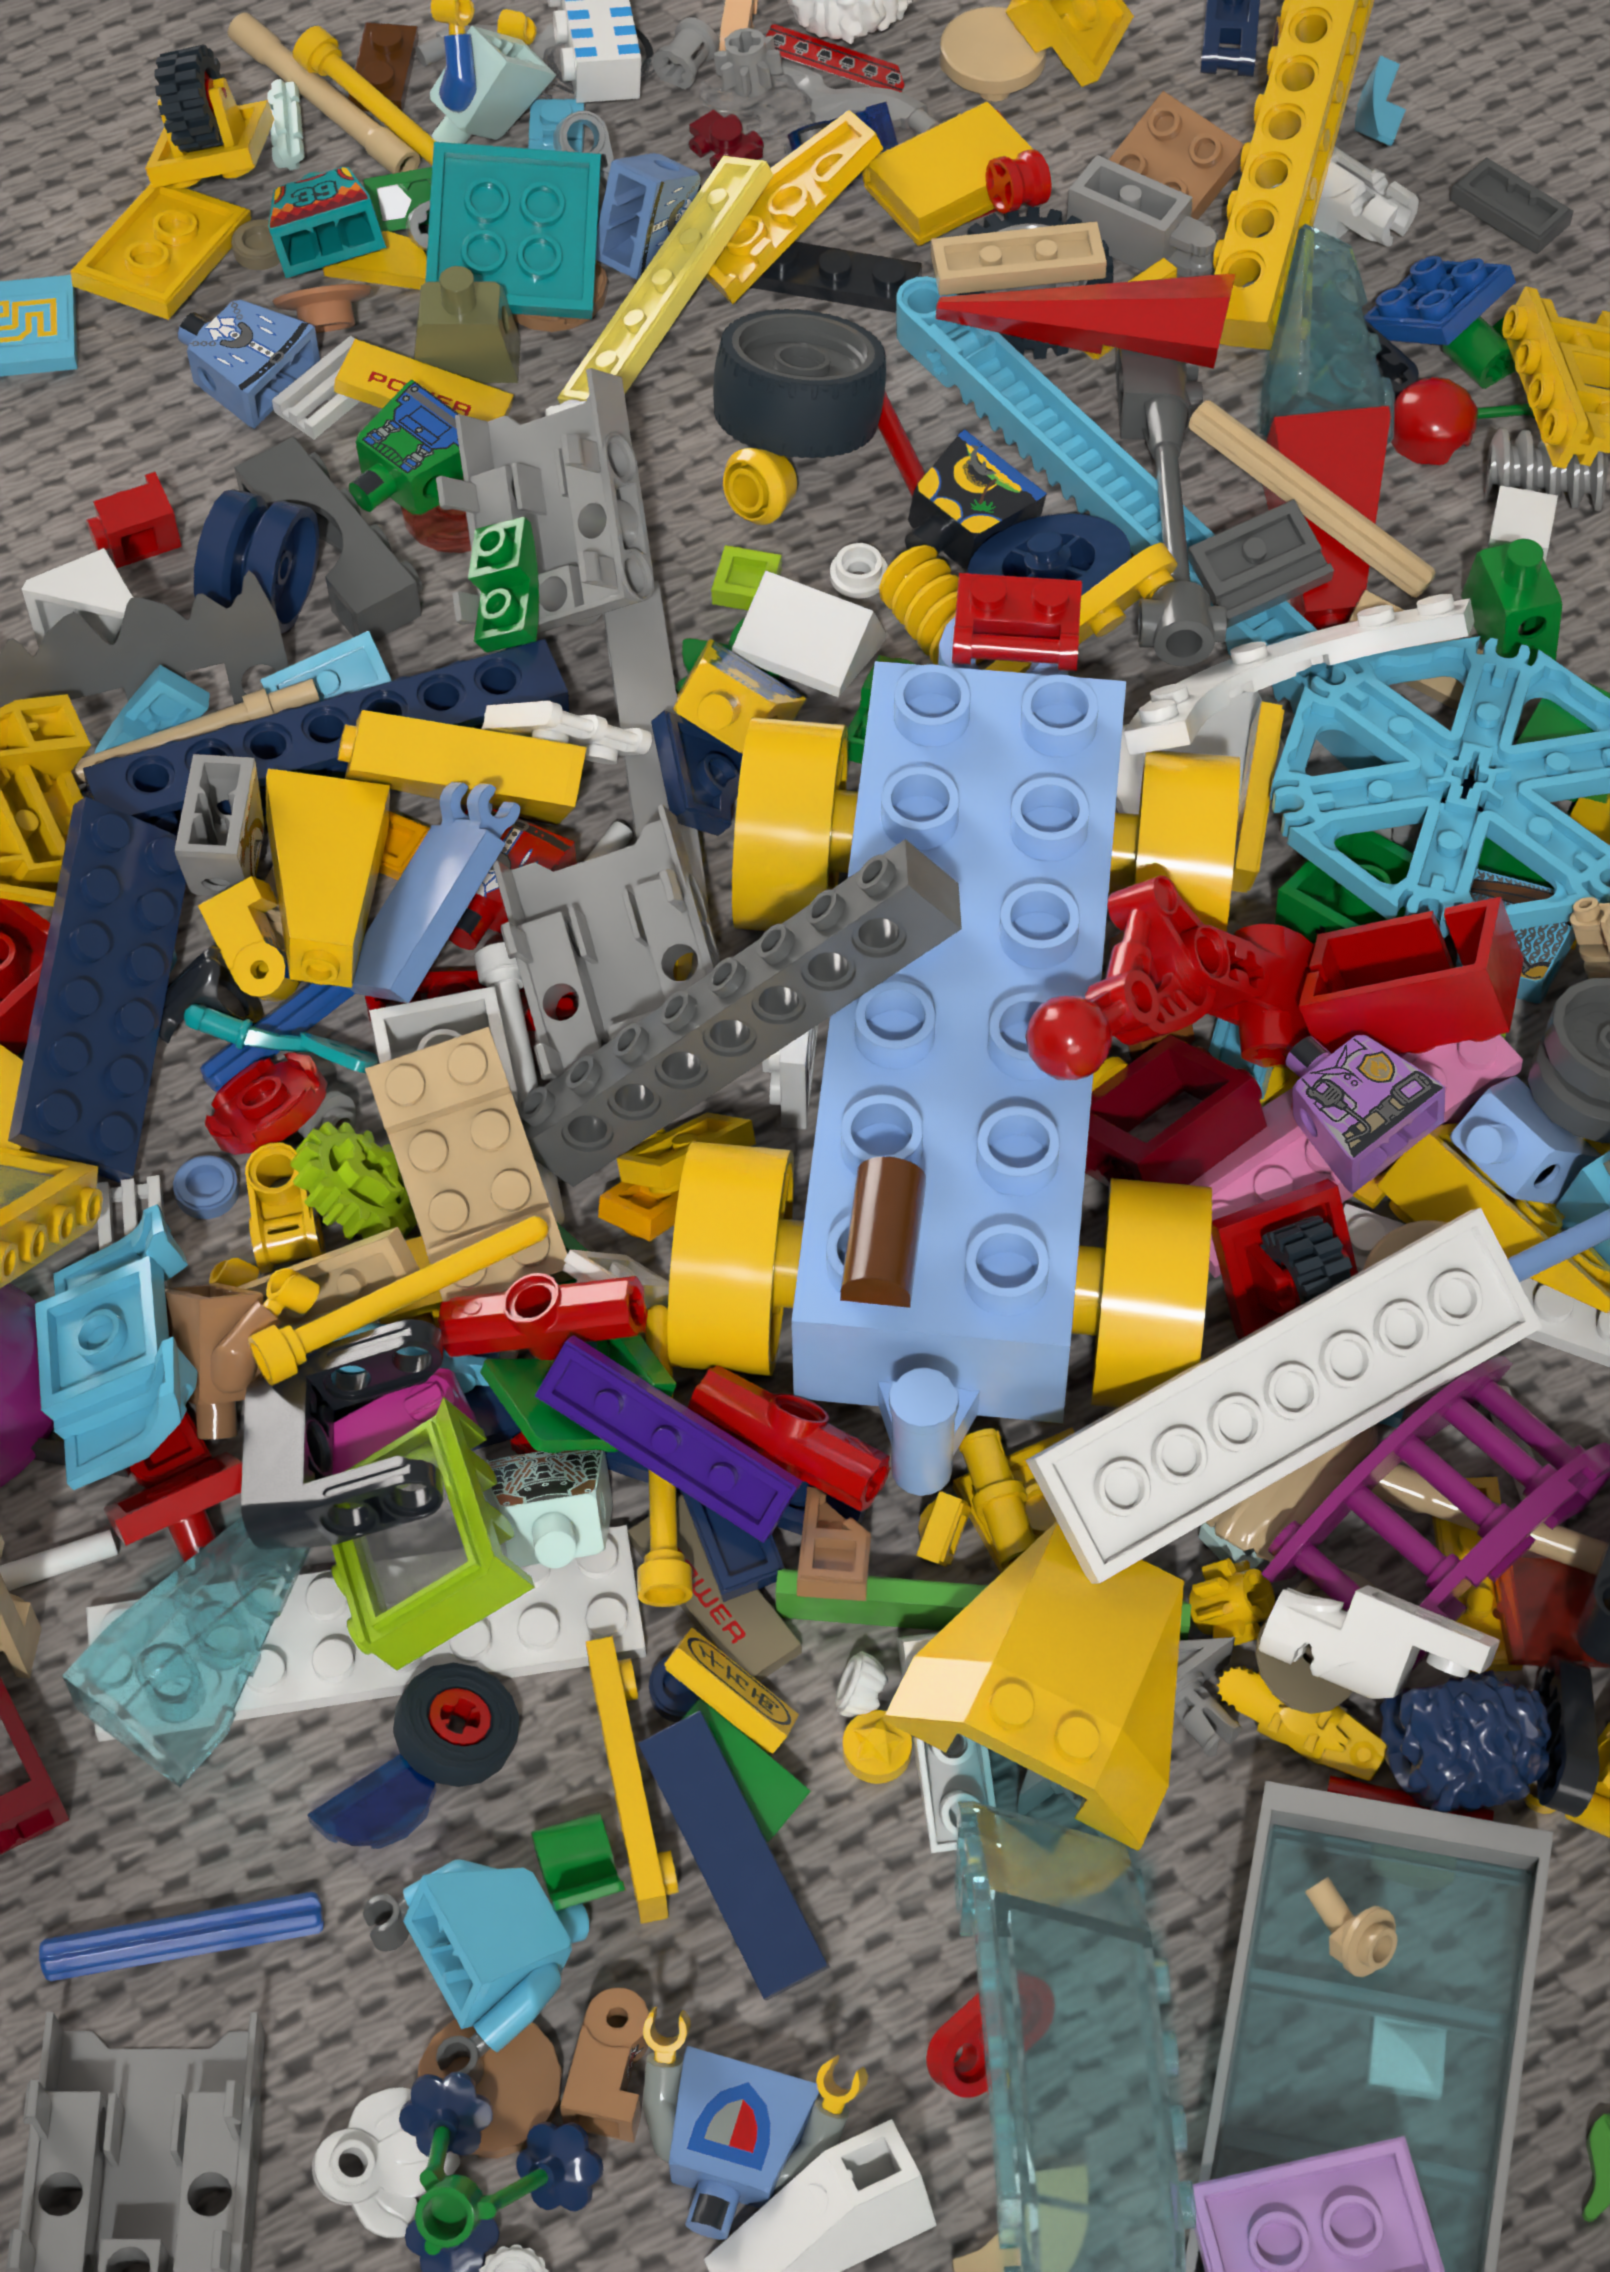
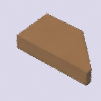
(832, 1553)

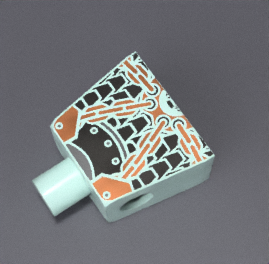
(554, 1504)

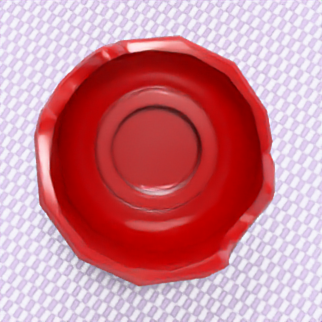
(1433, 420)

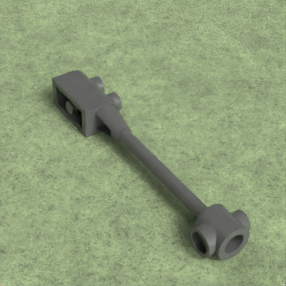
(1157, 407)

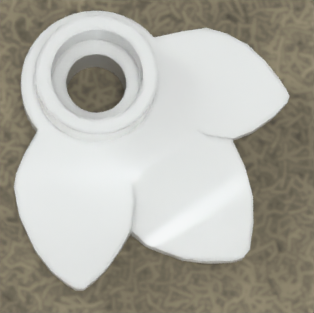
(391, 2165)

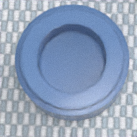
(206, 1187)

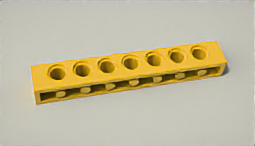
(1298, 162)

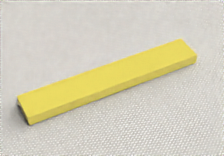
(673, 274)

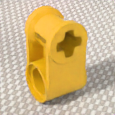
(280, 1220)

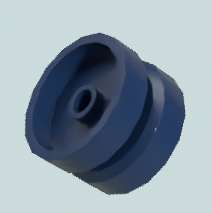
(270, 542)

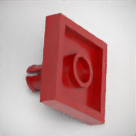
(179, 1505)

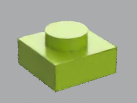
(741, 575)

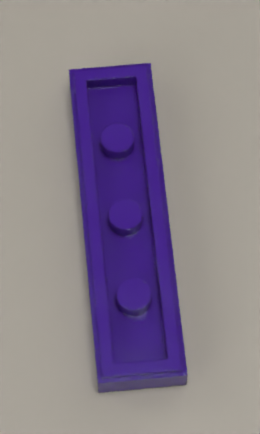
(668, 1438)

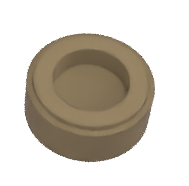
(254, 246)

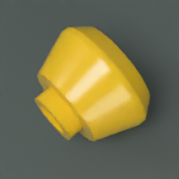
(759, 484)

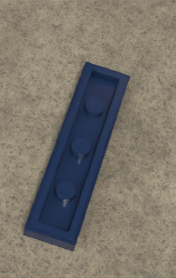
(733, 1855)

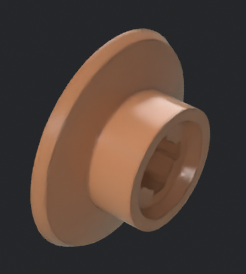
(325, 306)

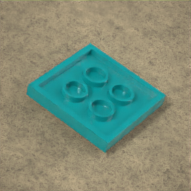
(517, 223)

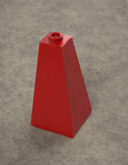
(1347, 457)

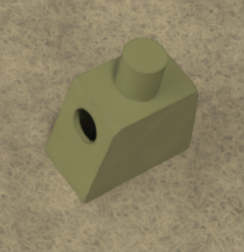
(467, 328)

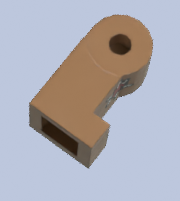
(603, 2066)

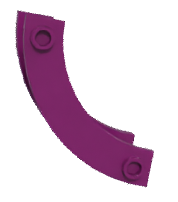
(1550, 1492)

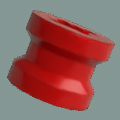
(1018, 181)

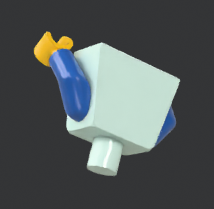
(487, 73)

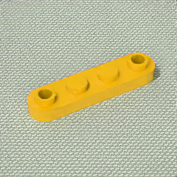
(1105, 602)

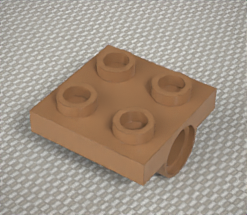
(1181, 151)

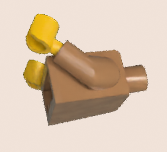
(213, 1333)

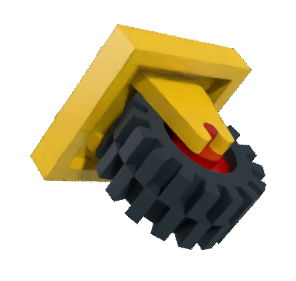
(202, 123)

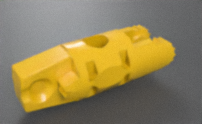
(1324, 1737)

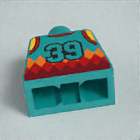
(322, 221)

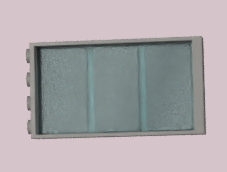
(1407, 2051)

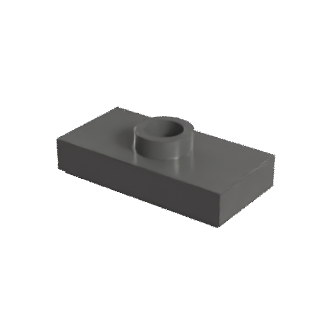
(1511, 205)

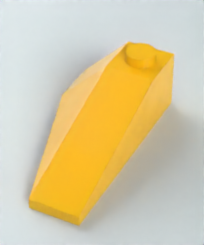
(1443, 1183)

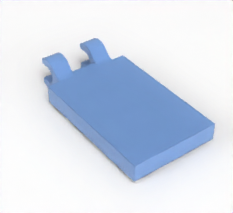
(432, 893)

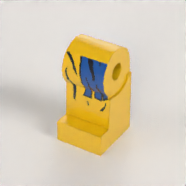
(247, 939)

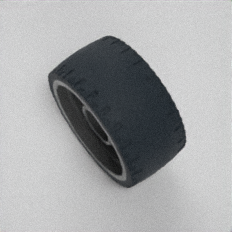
(799, 383)

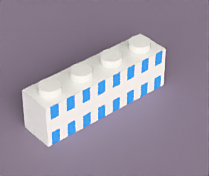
(599, 48)

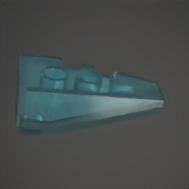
(181, 1655)

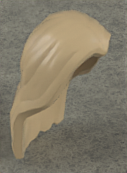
(1296, 1496)

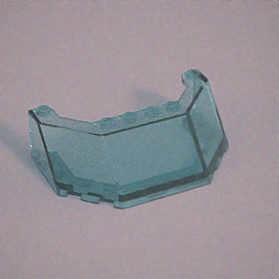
(1073, 2048)

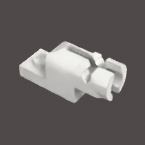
(1362, 202)
(1373, 1642)

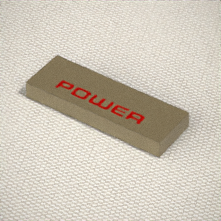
(741, 1627)

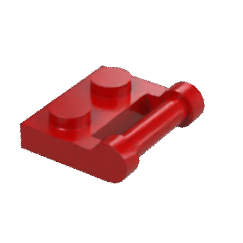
(1017, 620)

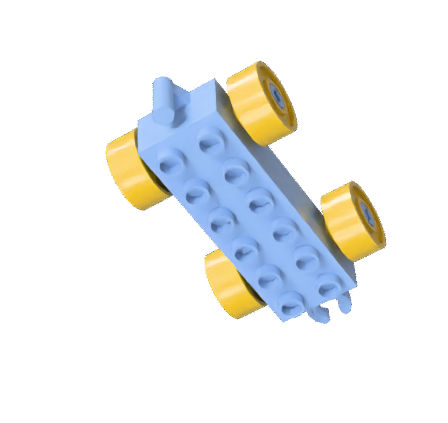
(1017, 802)

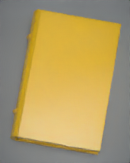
(940, 174)

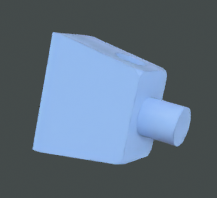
(1517, 1142)

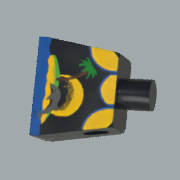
(969, 500)

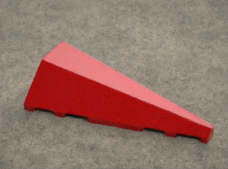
(1155, 317)

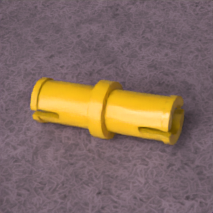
(997, 1494)

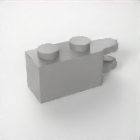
(1142, 219)

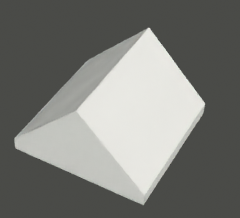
(81, 586)
(808, 635)

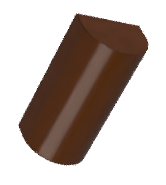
(884, 1232)

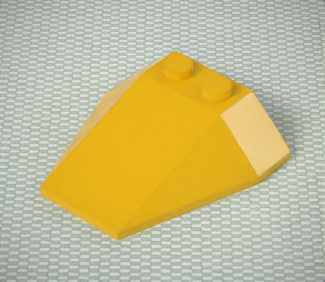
(37, 793)
(1060, 1681)

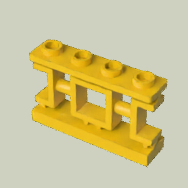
(1554, 364)

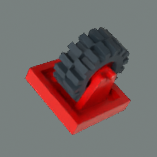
(1282, 1253)

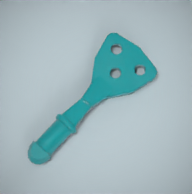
(244, 1034)

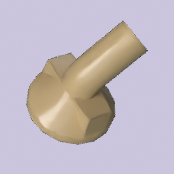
(1357, 1941)

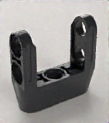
(290, 1444)

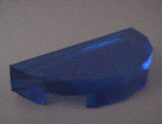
(377, 1808)

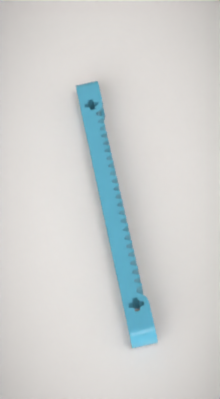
(1082, 462)

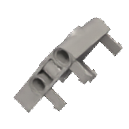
(577, 489)
(608, 935)
(144, 2147)

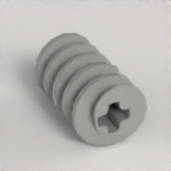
(1532, 469)

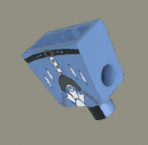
(641, 209)
(248, 356)

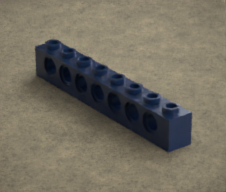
(308, 738)

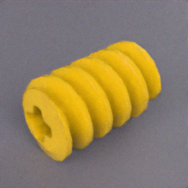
(921, 596)

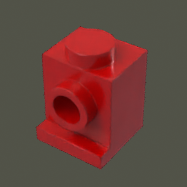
(135, 523)

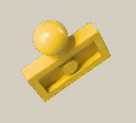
(661, 1157)

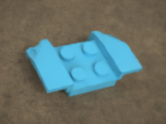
(108, 1355)

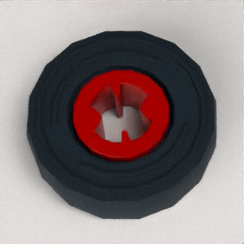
(425, 1714)

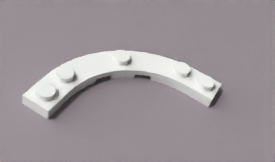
(1182, 708)

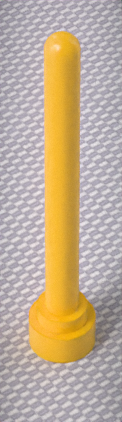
(320, 53)
(283, 1349)
(664, 1575)

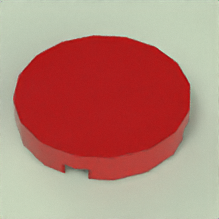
(266, 1103)

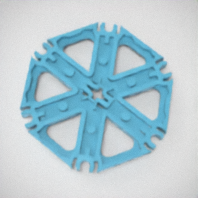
(1431, 764)

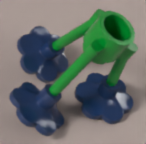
(453, 2215)

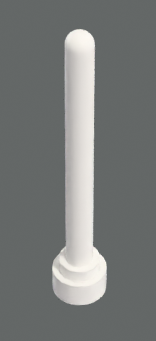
(498, 970)

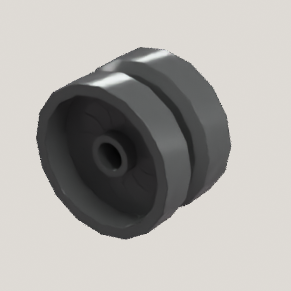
(1573, 1062)

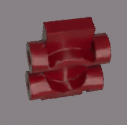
(724, 138)

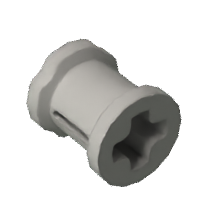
(686, 52)

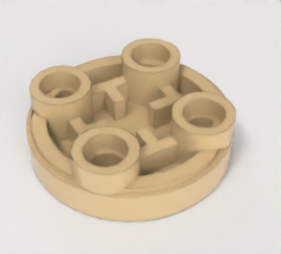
(988, 54)

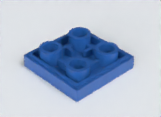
(1439, 300)

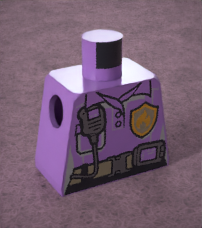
(1362, 1105)

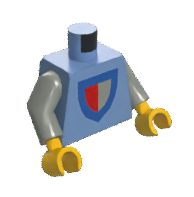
(735, 2125)

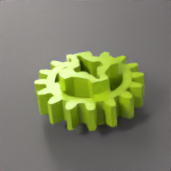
(353, 1181)

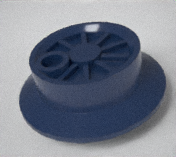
(1055, 548)

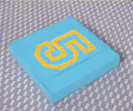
(37, 325)

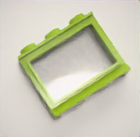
(438, 1573)

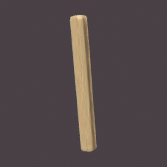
(1312, 498)

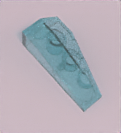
(1321, 341)

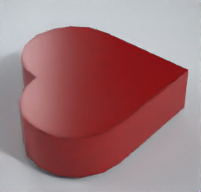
(174, 1455)

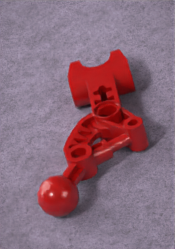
(1170, 977)

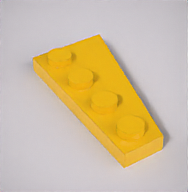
(792, 200)

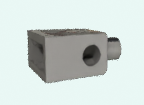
(216, 847)

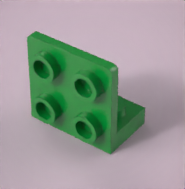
(545, 1428)

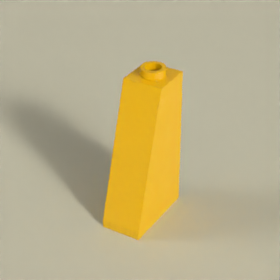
(429, 755)
(326, 865)

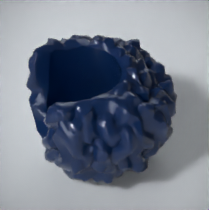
(1466, 1742)

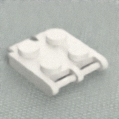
(549, 722)

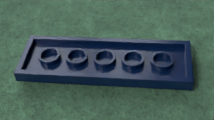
(100, 992)

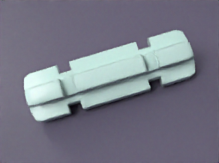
(287, 125)

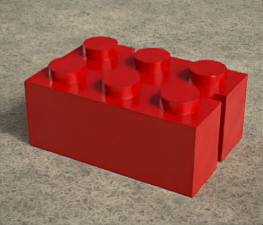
(1402, 986)

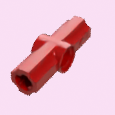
(542, 1316)
(793, 1436)

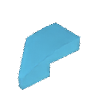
(1374, 114)
(156, 706)

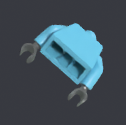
(487, 1945)

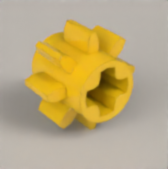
(1231, 1600)

